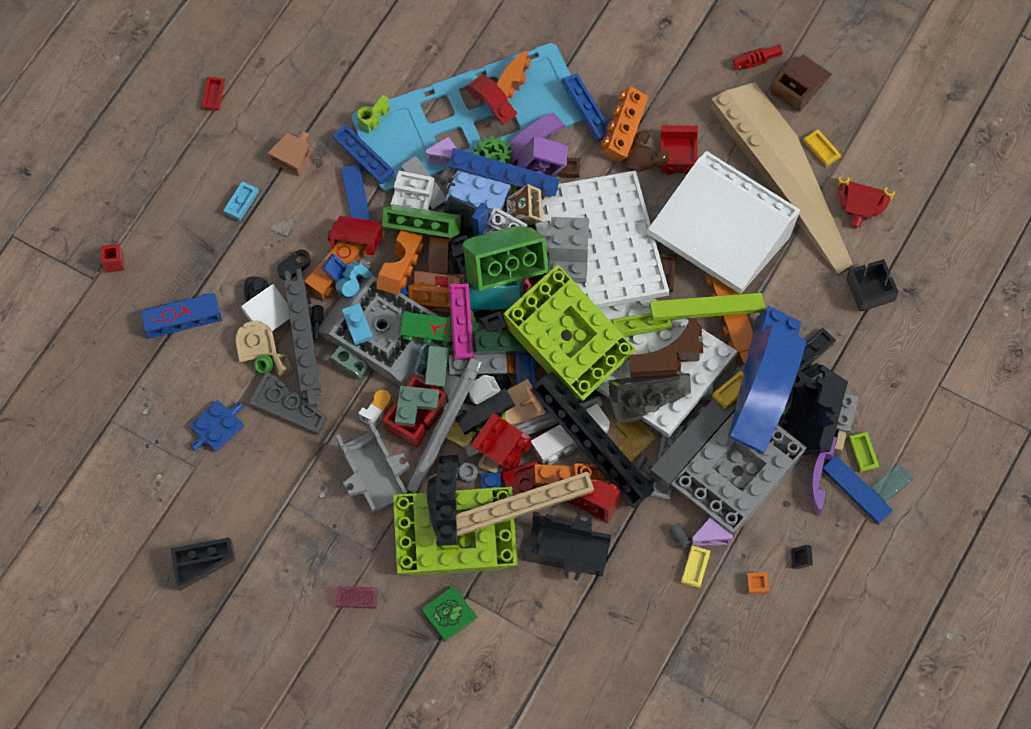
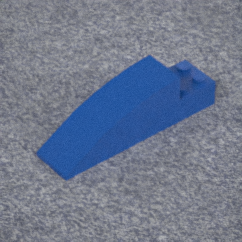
(767, 378)

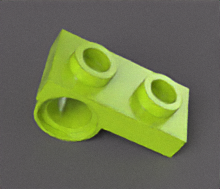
(375, 114)

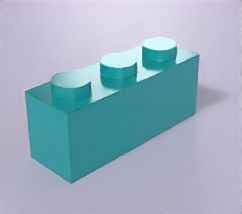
(495, 298)

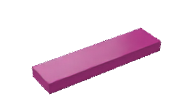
(461, 321)

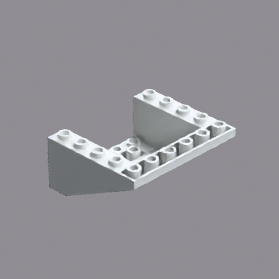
(724, 222)

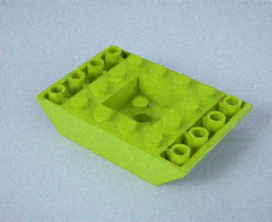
(594, 344)
(477, 551)

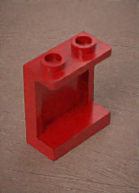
(682, 147)
(356, 231)

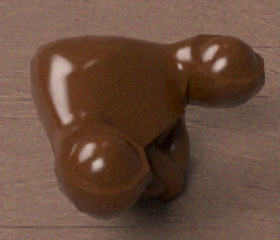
(642, 156)

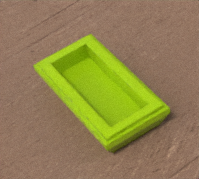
(863, 451)

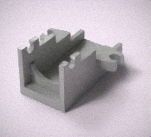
(373, 470)

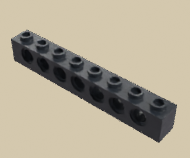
(592, 439)

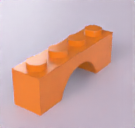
(394, 275)

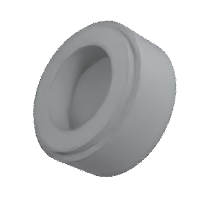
(468, 472)

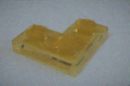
(637, 440)

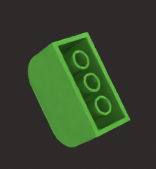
(504, 257)

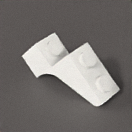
(480, 390)

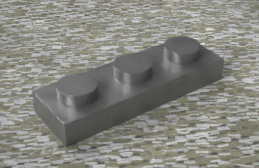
(490, 364)

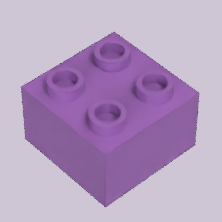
(543, 156)

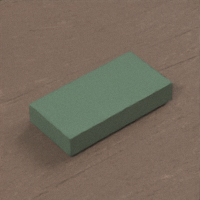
(436, 366)

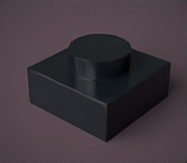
(801, 557)

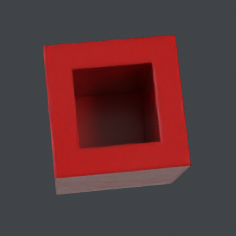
(112, 258)

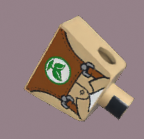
(526, 205)

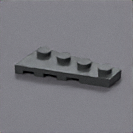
(281, 402)

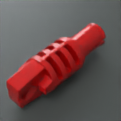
(758, 57)

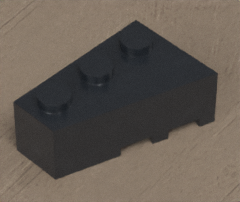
(200, 560)

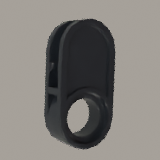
(291, 265)

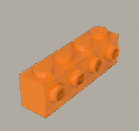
(624, 124)

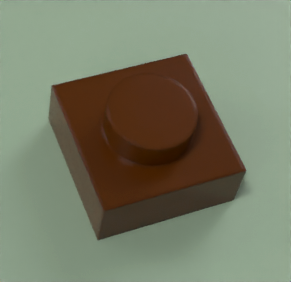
(572, 168)

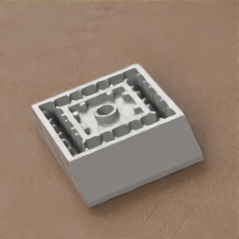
(387, 350)
(734, 498)

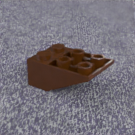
(799, 82)

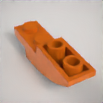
(514, 75)
(549, 474)

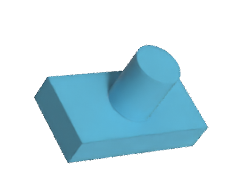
(357, 324)

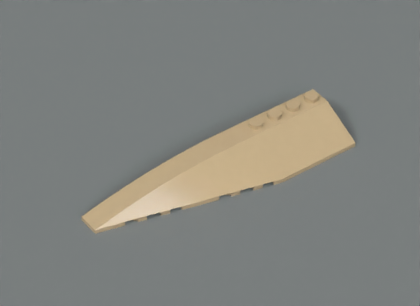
(782, 164)

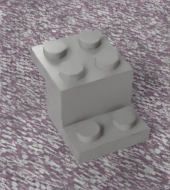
(569, 246)

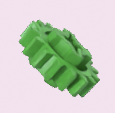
(492, 149)

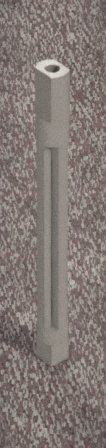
(539, 423)
(443, 426)

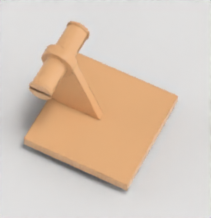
(526, 404)

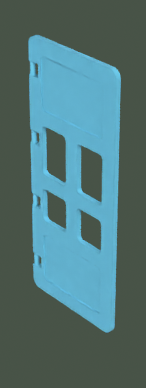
(408, 134)

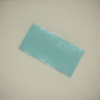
(892, 483)

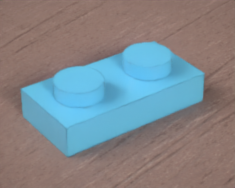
(241, 201)

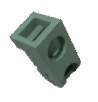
(349, 362)

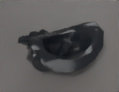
(253, 286)

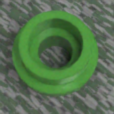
(259, 363)

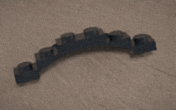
(491, 319)
(443, 500)

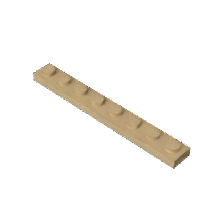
(524, 503)

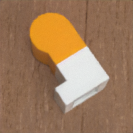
(377, 409)

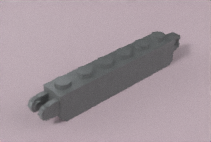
(303, 338)

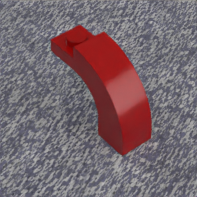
(491, 94)

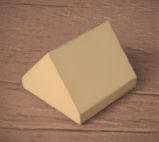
(282, 364)

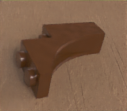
(669, 359)

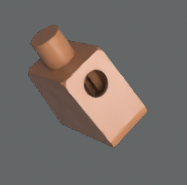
(291, 152)

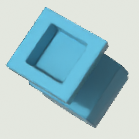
(348, 285)

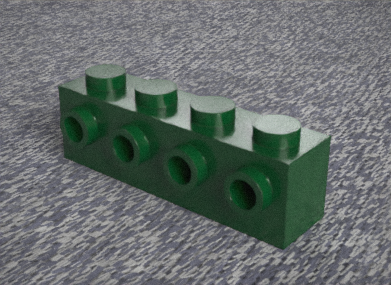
(497, 343)

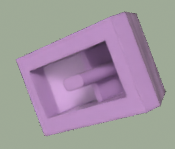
(440, 152)
(712, 535)

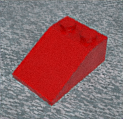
(599, 503)

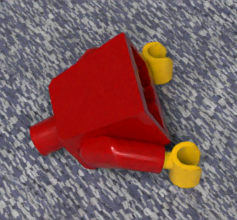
(862, 200)

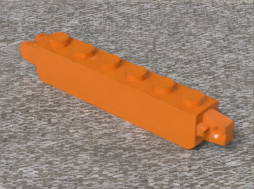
(735, 327)

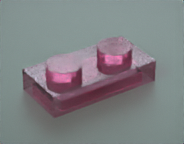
(356, 597)

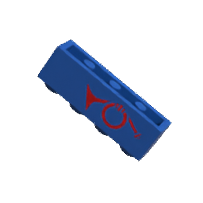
(181, 315)

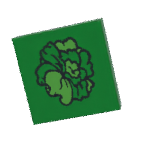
(449, 613)

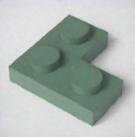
(412, 399)

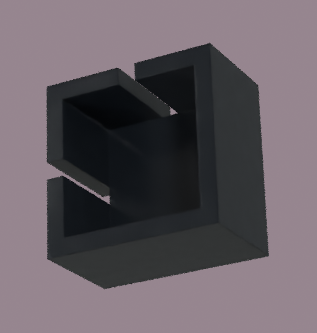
(871, 290)

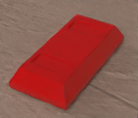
(213, 93)

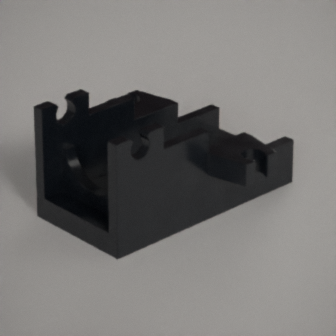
(816, 409)
(568, 545)

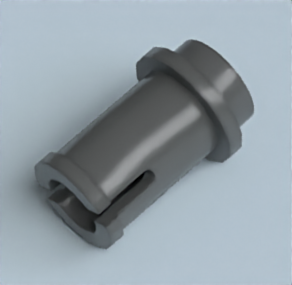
(681, 537)

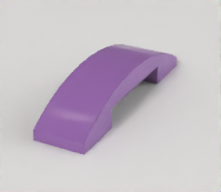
(543, 127)
(818, 496)

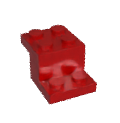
(502, 442)

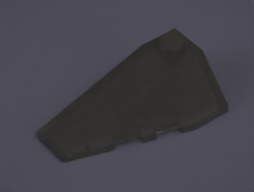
(638, 396)

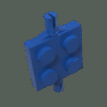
(216, 425)

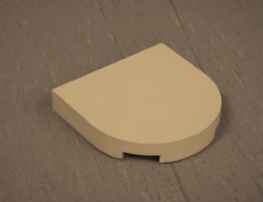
(254, 340)

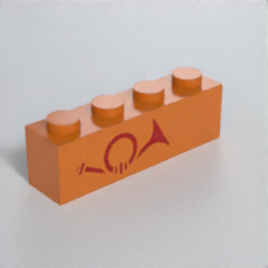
(319, 282)

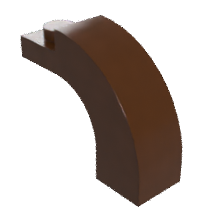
(438, 254)

